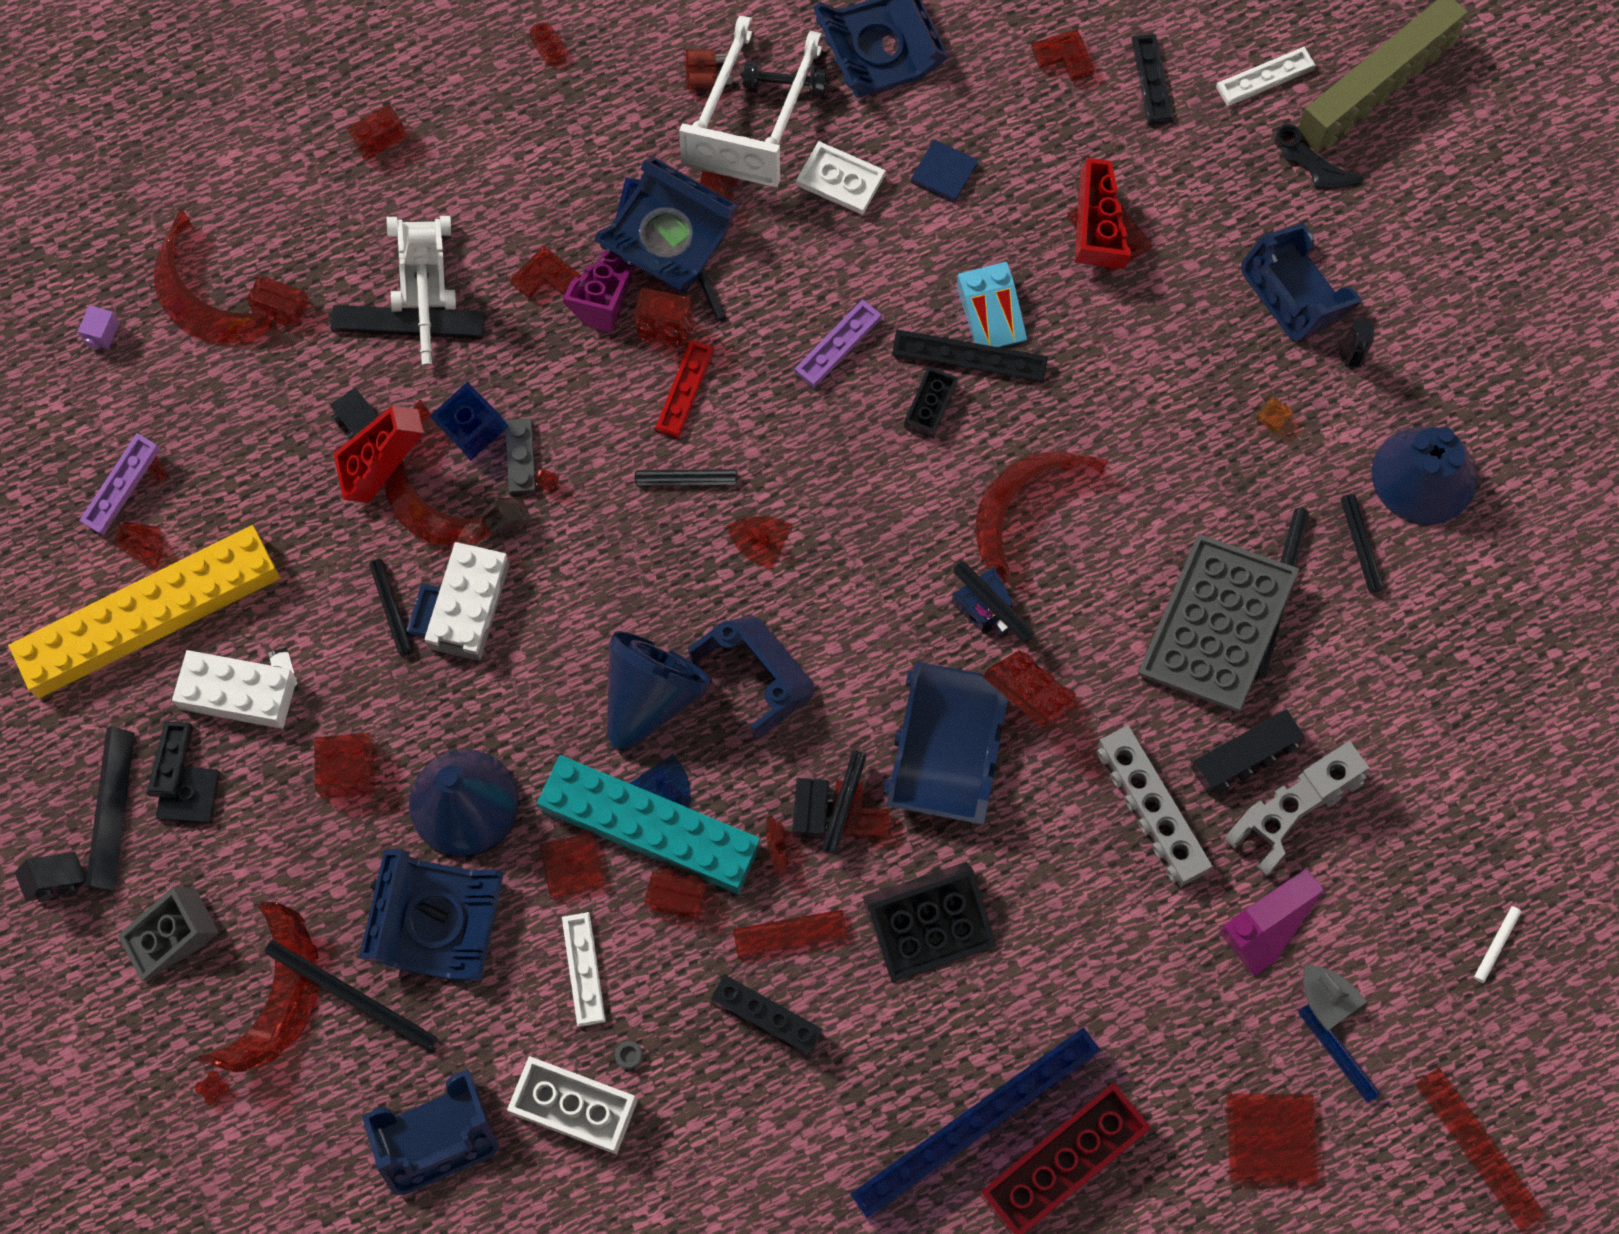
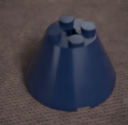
(1424, 474)

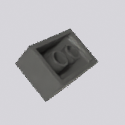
(168, 932)

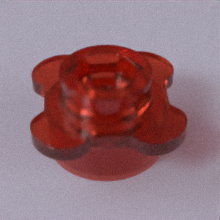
(546, 480)
(220, 1088)

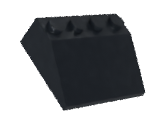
(929, 921)

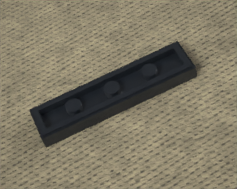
(1152, 79)

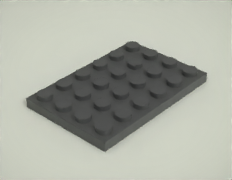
(1218, 623)

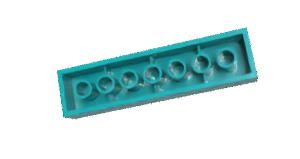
(649, 824)

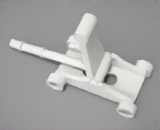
(421, 252)

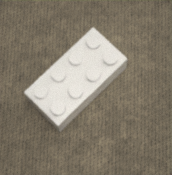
(234, 689)
(572, 1105)

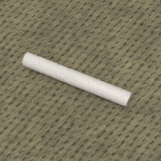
(1497, 944)

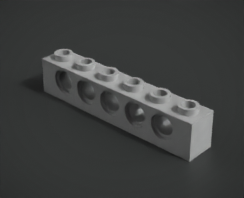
(1125, 744)

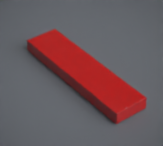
(684, 389)

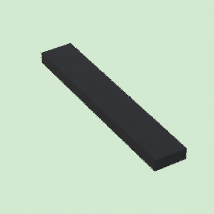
(405, 322)
(970, 355)
(110, 809)

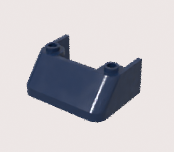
(791, 684)

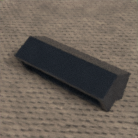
(1357, 343)

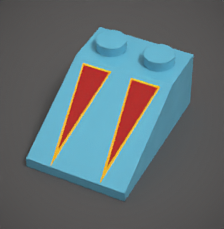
(992, 306)

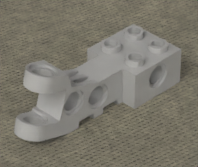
(1313, 790)

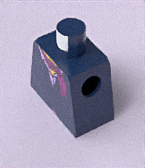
(976, 610)

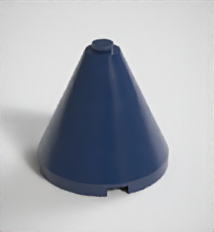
(646, 688)
(464, 803)

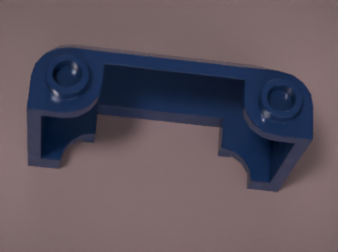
(1293, 285)
(431, 1138)

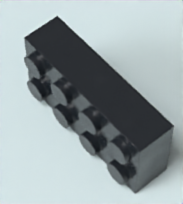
(931, 402)

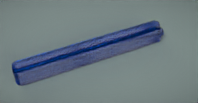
(1340, 1055)

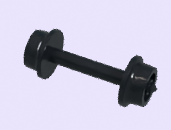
(752, 76)

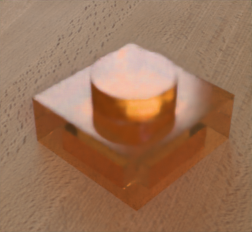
(1274, 414)

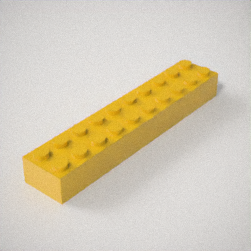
(144, 612)

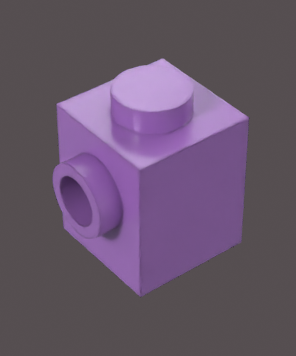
(98, 327)

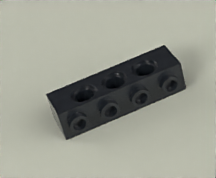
(766, 1016)

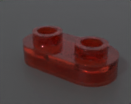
(546, 42)

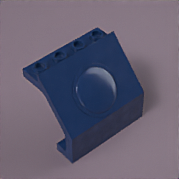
(857, 38)
(414, 942)

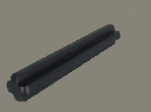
(686, 477)
(1362, 543)
(993, 601)
(390, 607)
(844, 803)

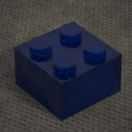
(468, 421)

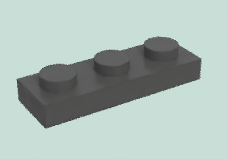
(520, 456)

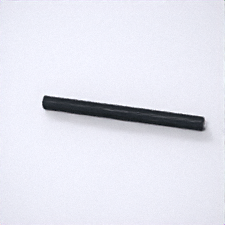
(1289, 557)
(350, 995)

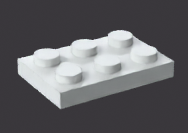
(840, 177)

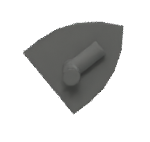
(1330, 995)

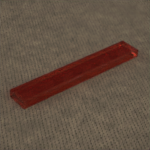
(1479, 1149)

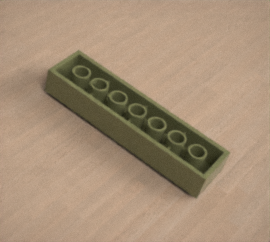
(1381, 74)

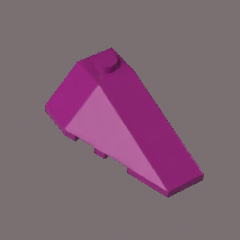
(600, 292)
(1268, 925)

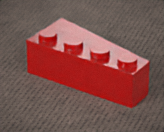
(1099, 219)
(376, 452)

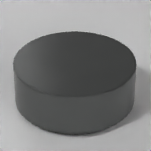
(629, 1055)

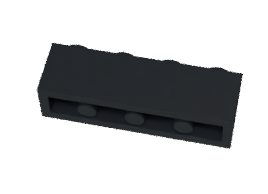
(1247, 752)

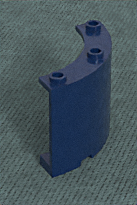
(947, 744)

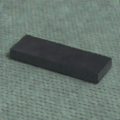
(170, 759)

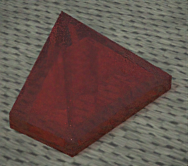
(140, 542)

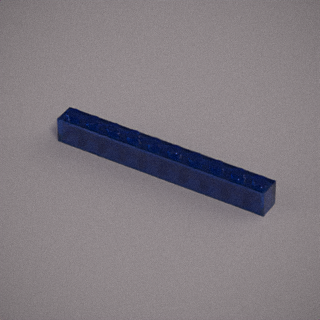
(974, 1124)

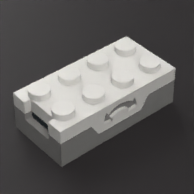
(467, 601)

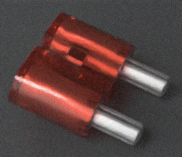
(701, 68)

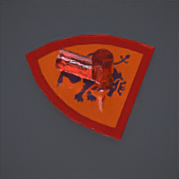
(759, 538)

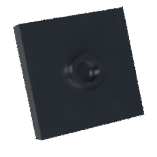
(194, 797)

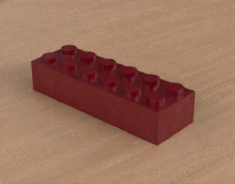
(1065, 1161)

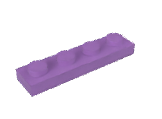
(838, 343)
(120, 484)

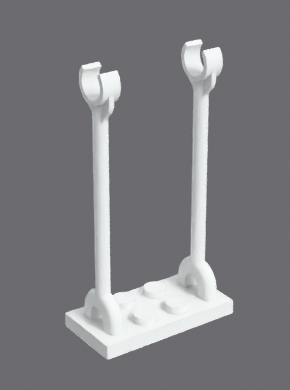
(735, 154)

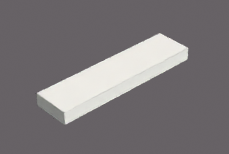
(1265, 76)
(583, 969)

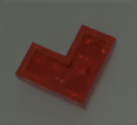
(1066, 49)
(543, 268)
(864, 821)

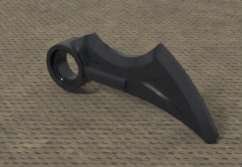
(1323, 173)

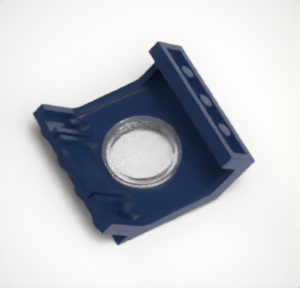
(669, 225)

